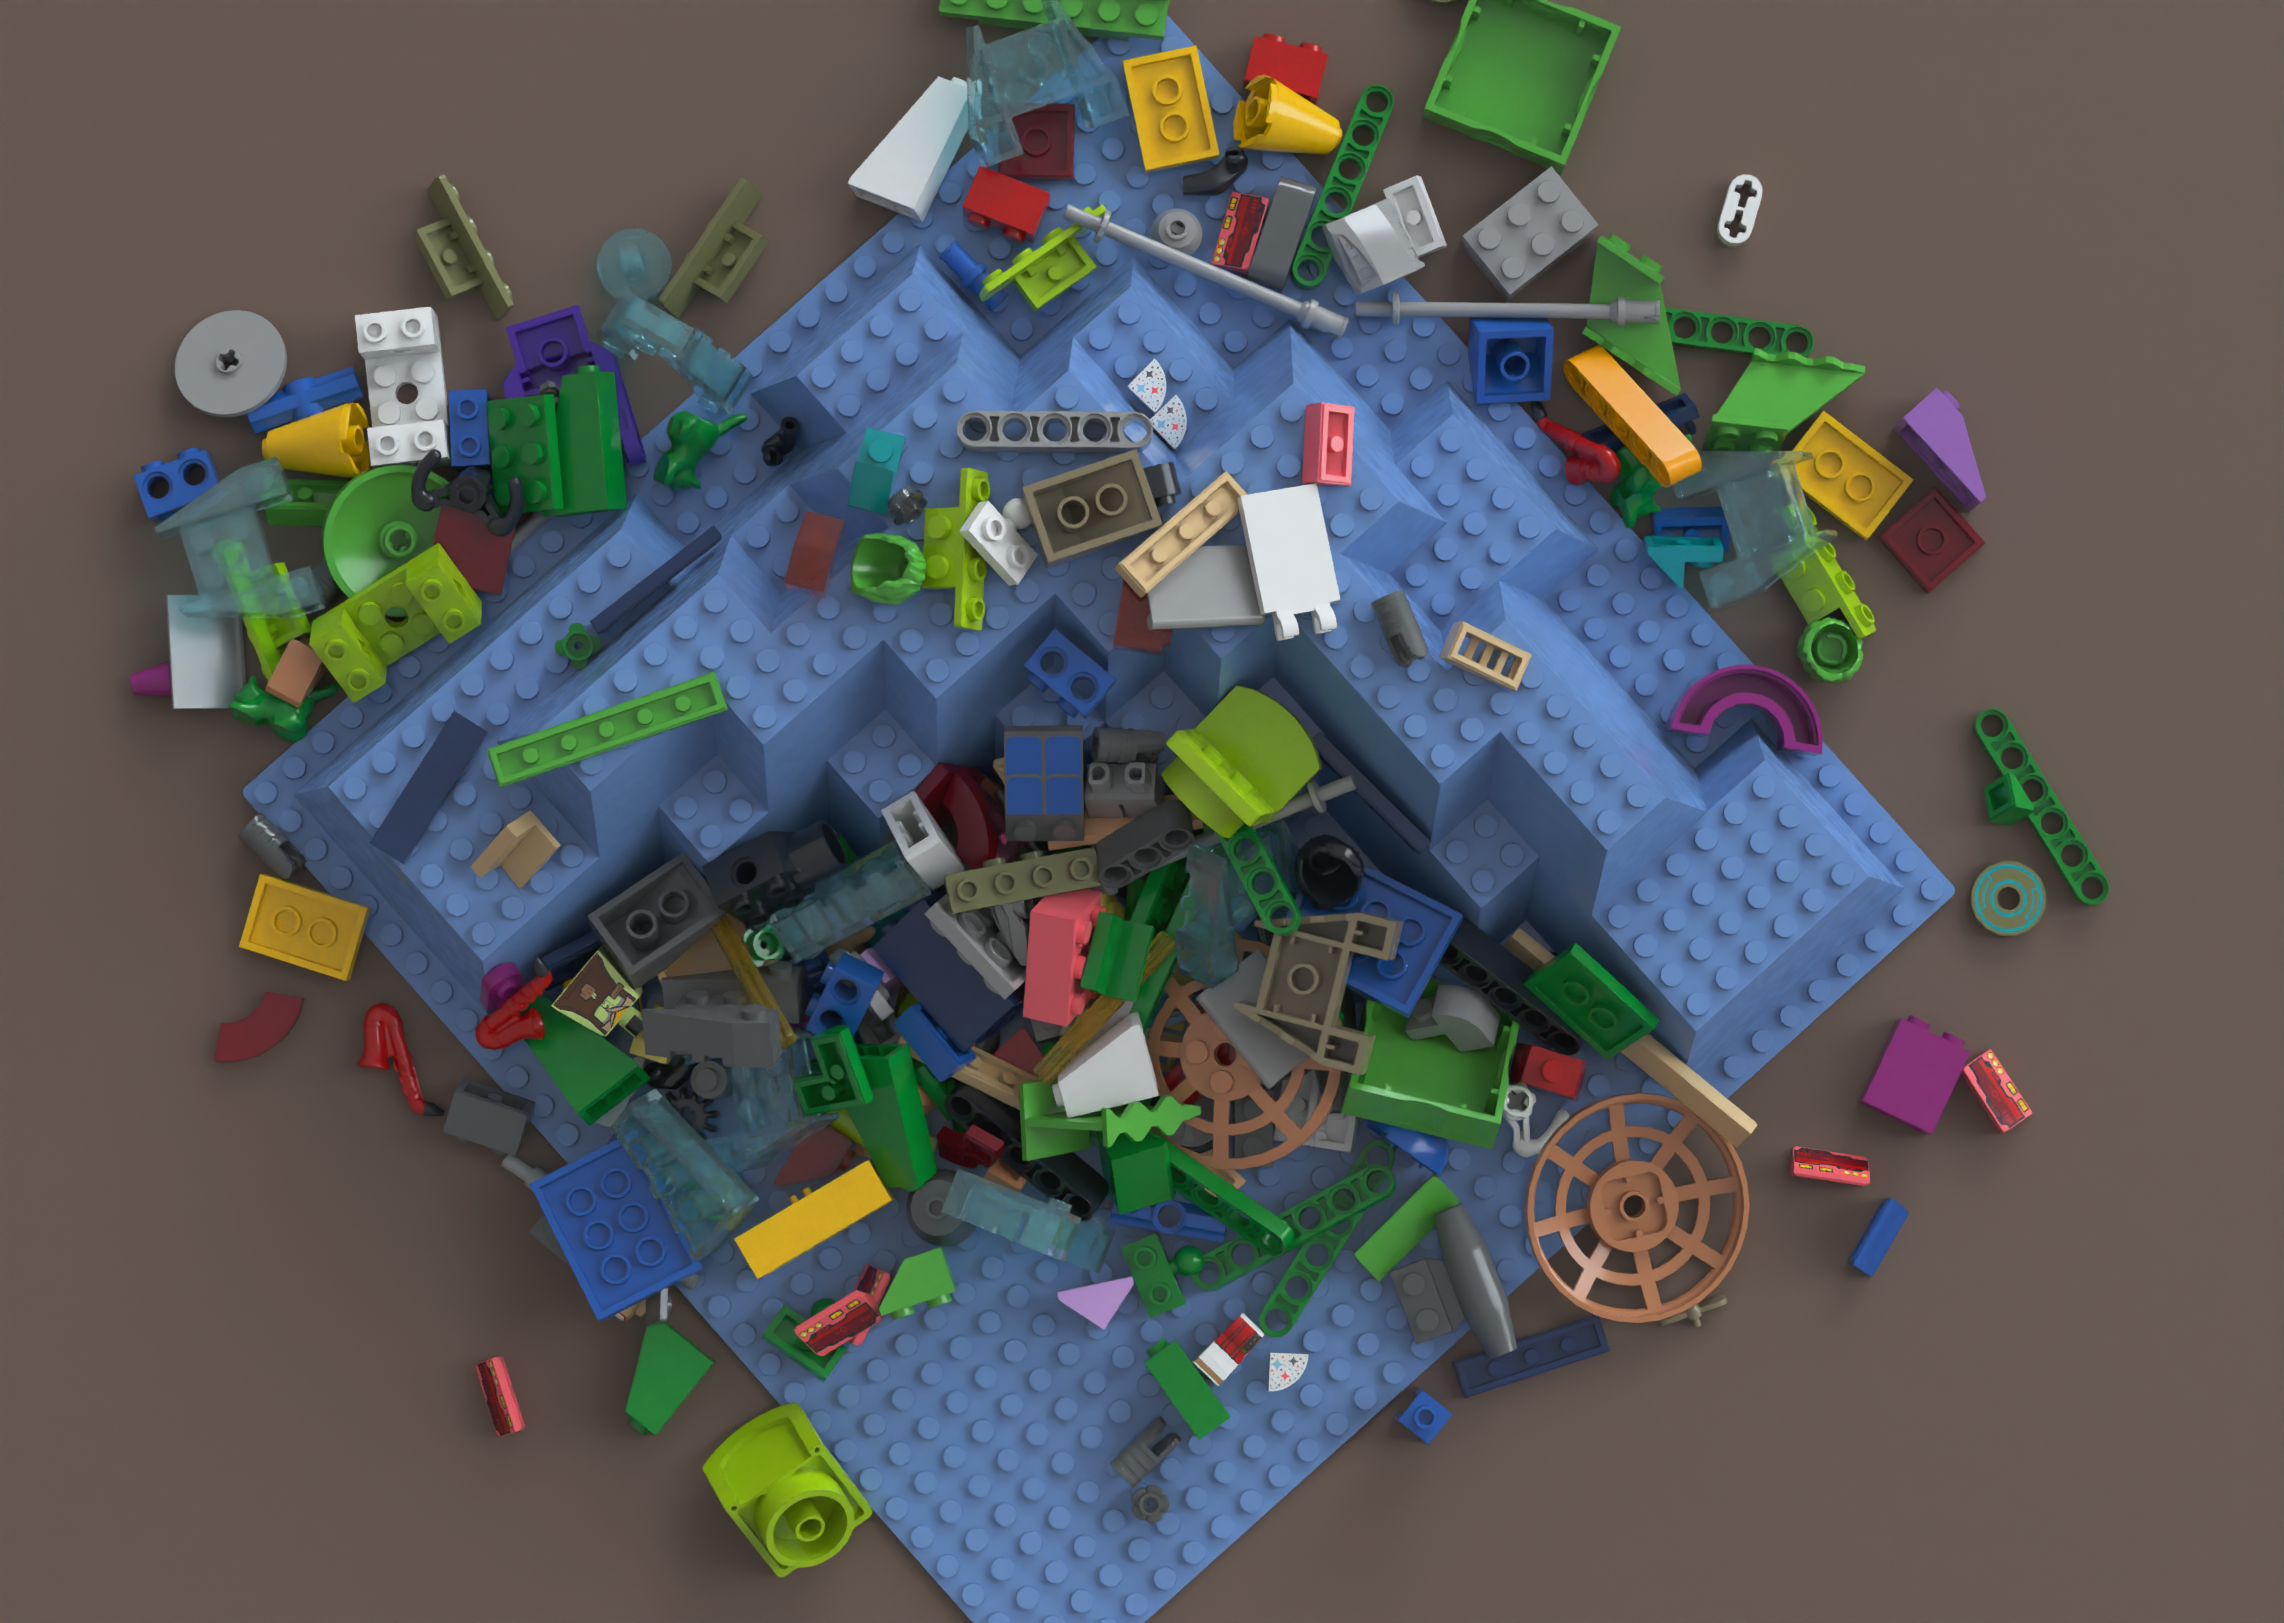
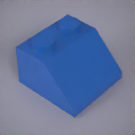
(1510, 359)

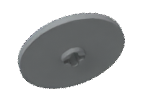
(241, 387)

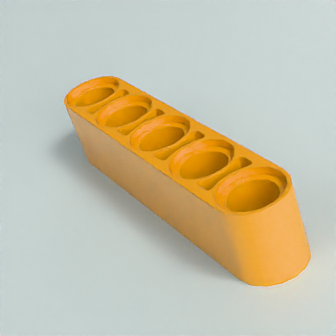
(1632, 416)

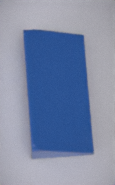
(1691, 523)
(932, 1043)
(1878, 1237)

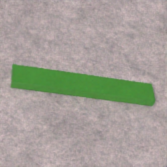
(607, 730)

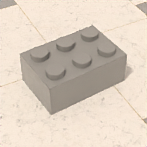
(1529, 234)

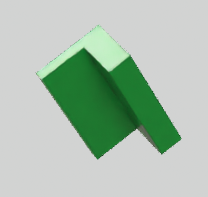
(1117, 957)

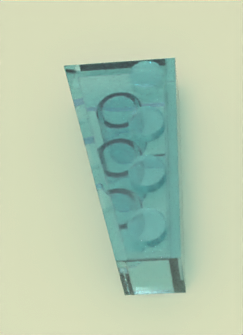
(850, 901)
(685, 1173)

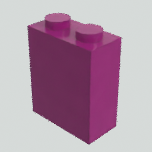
(1915, 1074)

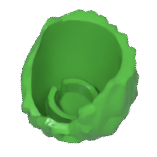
(887, 568)
(1830, 651)

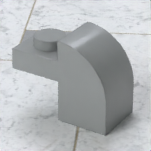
(1458, 1013)

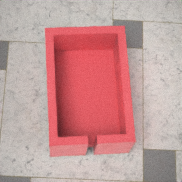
(1058, 954)

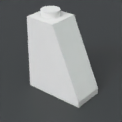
(922, 840)
(1108, 1071)

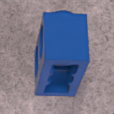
(469, 429)
(176, 474)
(1076, 667)
(837, 997)

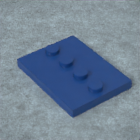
(1422, 943)
(613, 1230)

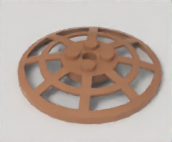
(1231, 1082)
(1657, 1213)

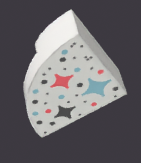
(1150, 386)
(1171, 422)
(1285, 1369)

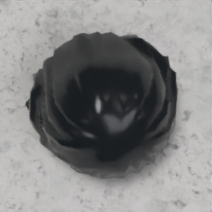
(1328, 871)

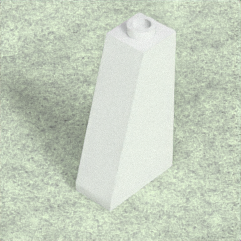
(917, 152)

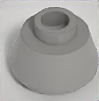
(1186, 238)

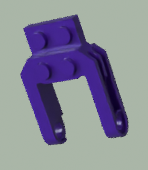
(553, 348)

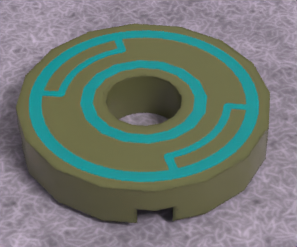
(2029, 892)

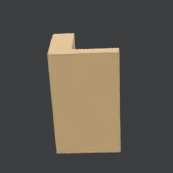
(519, 850)

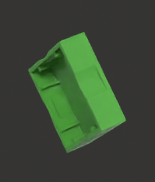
(1522, 76)
(1429, 1081)

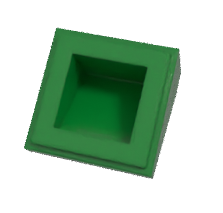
(2006, 800)

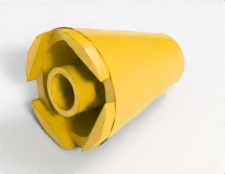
(1283, 121)
(323, 443)

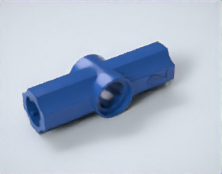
(306, 398)
(1193, 1221)

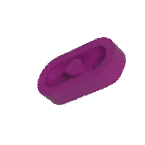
(499, 985)

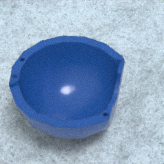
(1424, 1148)

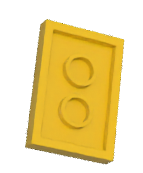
(1171, 109)
(1848, 476)
(304, 927)

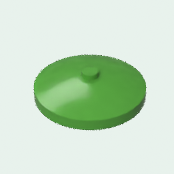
(376, 528)

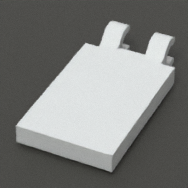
(1290, 557)

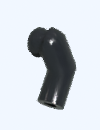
(781, 442)
(668, 1075)

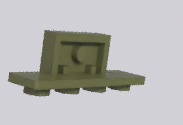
(457, 253)
(721, 254)
(1021, 880)

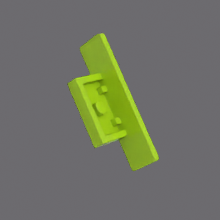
(1048, 270)
(951, 558)
(1823, 587)
(272, 634)

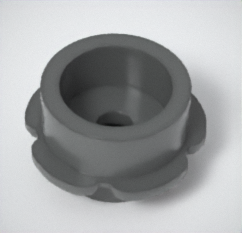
(1152, 1493)

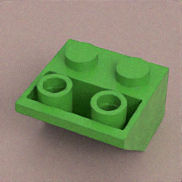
(919, 1280)

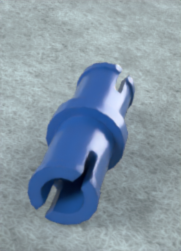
(970, 272)

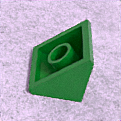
(1136, 1172)

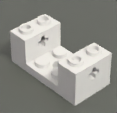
(398, 351)

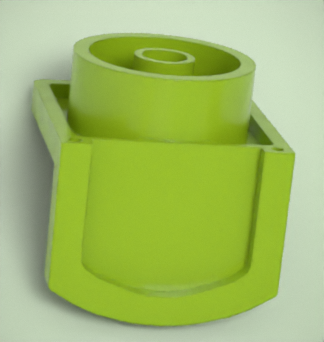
(1241, 761)
(786, 1490)

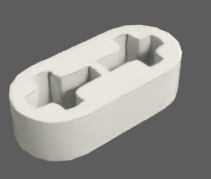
(1731, 207)

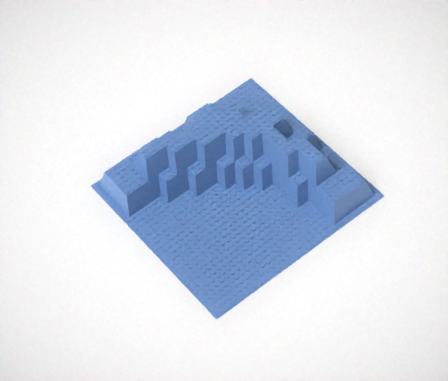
(1692, 868)

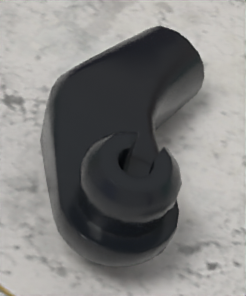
(1219, 177)

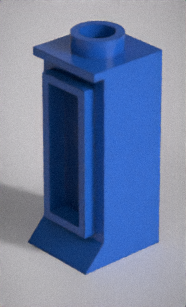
(1424, 1416)

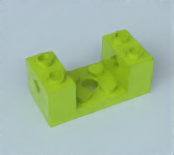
(360, 640)

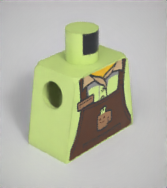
(601, 997)

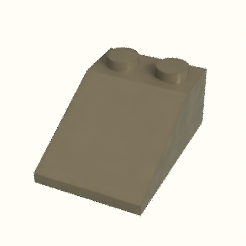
(1091, 508)

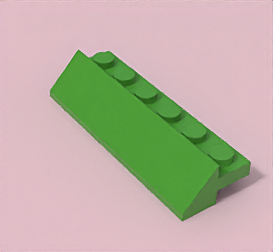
(1091, 17)

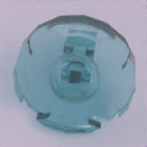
(635, 262)

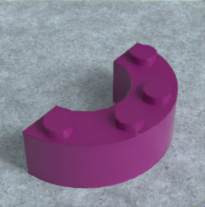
(1757, 688)

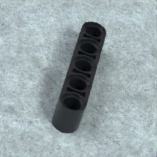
(1501, 980)
(1057, 1176)

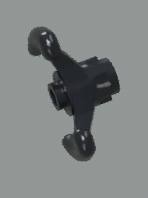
(468, 493)

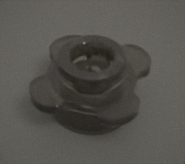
(906, 505)

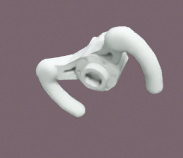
(1518, 1107)

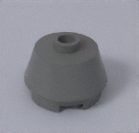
(925, 1212)

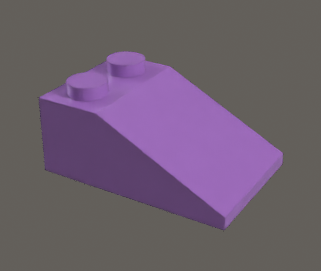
(1941, 441)

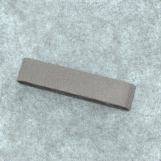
(1036, 422)

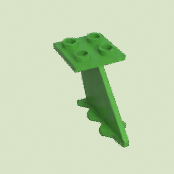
(1639, 344)
(1776, 398)
(1050, 1132)

